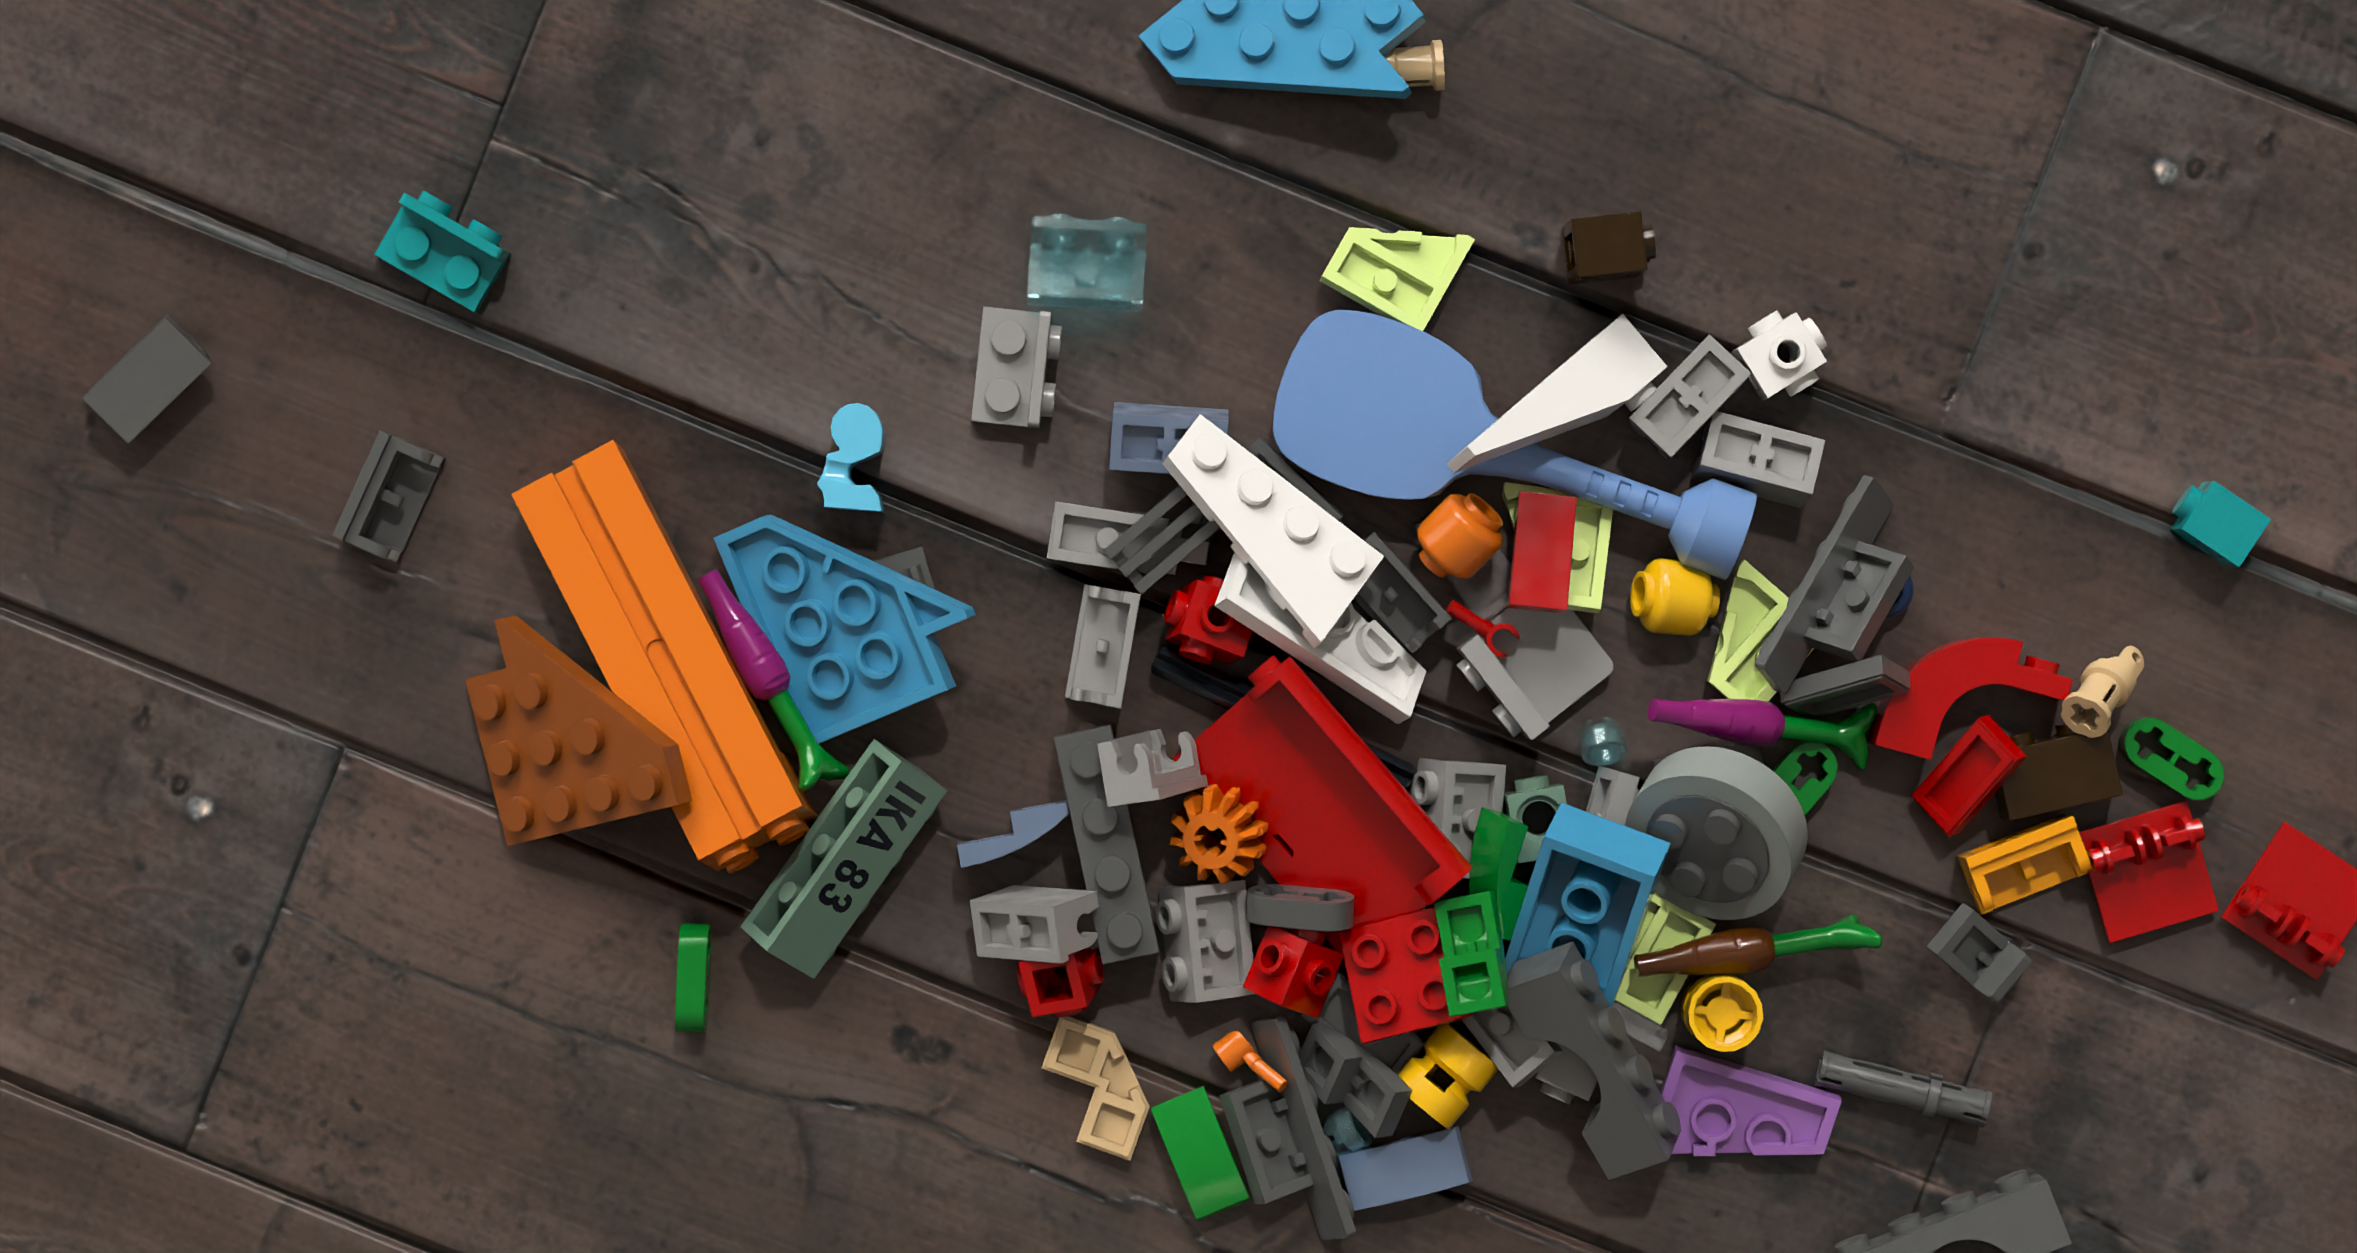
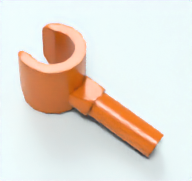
(1236, 1050)

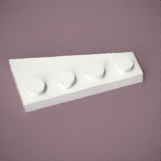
(1286, 537)

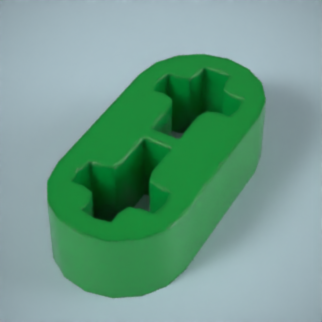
(2179, 747)
(1811, 788)
(693, 977)

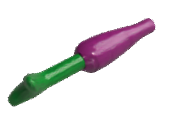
(768, 680)
(1763, 724)

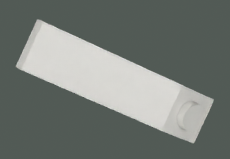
(1587, 387)

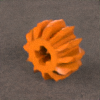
(1230, 853)

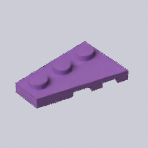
(1744, 1109)

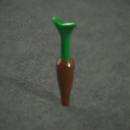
(1752, 949)

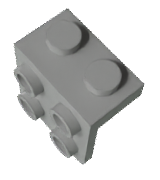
(1543, 671)

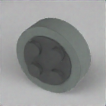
(1729, 831)

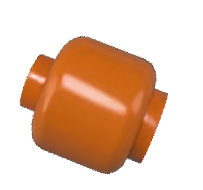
(1459, 536)

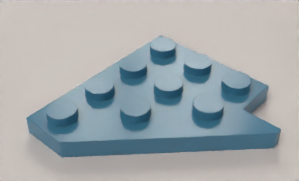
(1286, 44)
(843, 624)

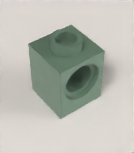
(1529, 791)

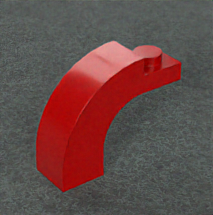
(1940, 676)

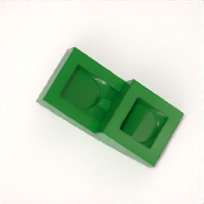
(1493, 860)
(1473, 953)
(1200, 1154)

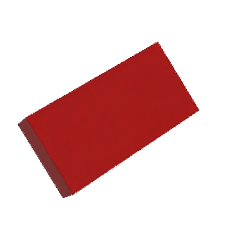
(1542, 552)
(1969, 775)

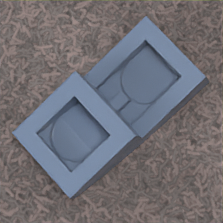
(1027, 825)
(1406, 1168)

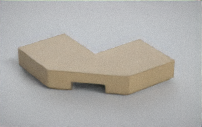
(1098, 1059)

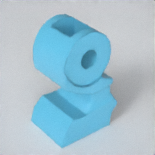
(860, 438)

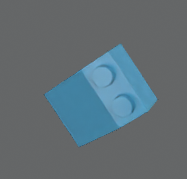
(1591, 890)

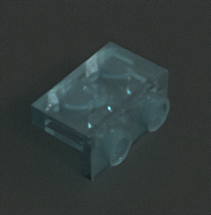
(1087, 263)

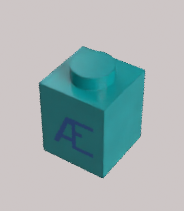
(2218, 523)

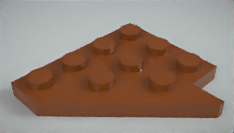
(565, 744)

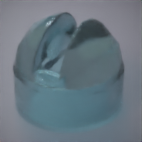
(1602, 742)
(1347, 1130)

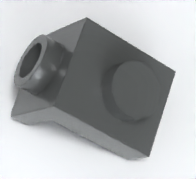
(1979, 953)

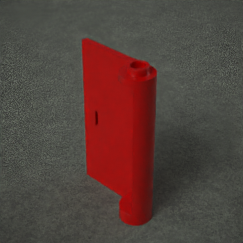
(1327, 800)

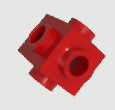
(1201, 627)
(1294, 969)
(1061, 992)

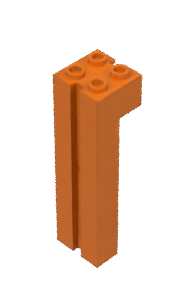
(665, 654)

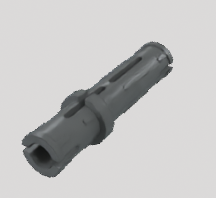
(1915, 1091)

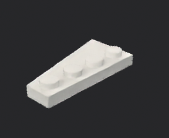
(1352, 655)

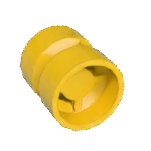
(1721, 1012)
(1457, 1057)

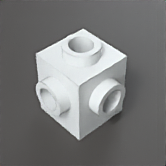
(1761, 356)

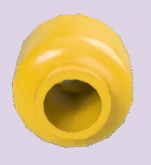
(1673, 598)

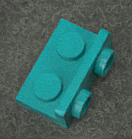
(443, 252)

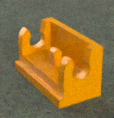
(2024, 862)

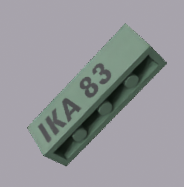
(843, 859)

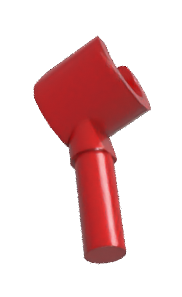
(1481, 626)

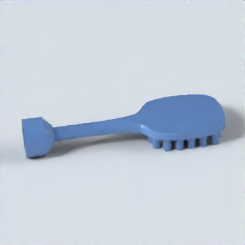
(1393, 405)

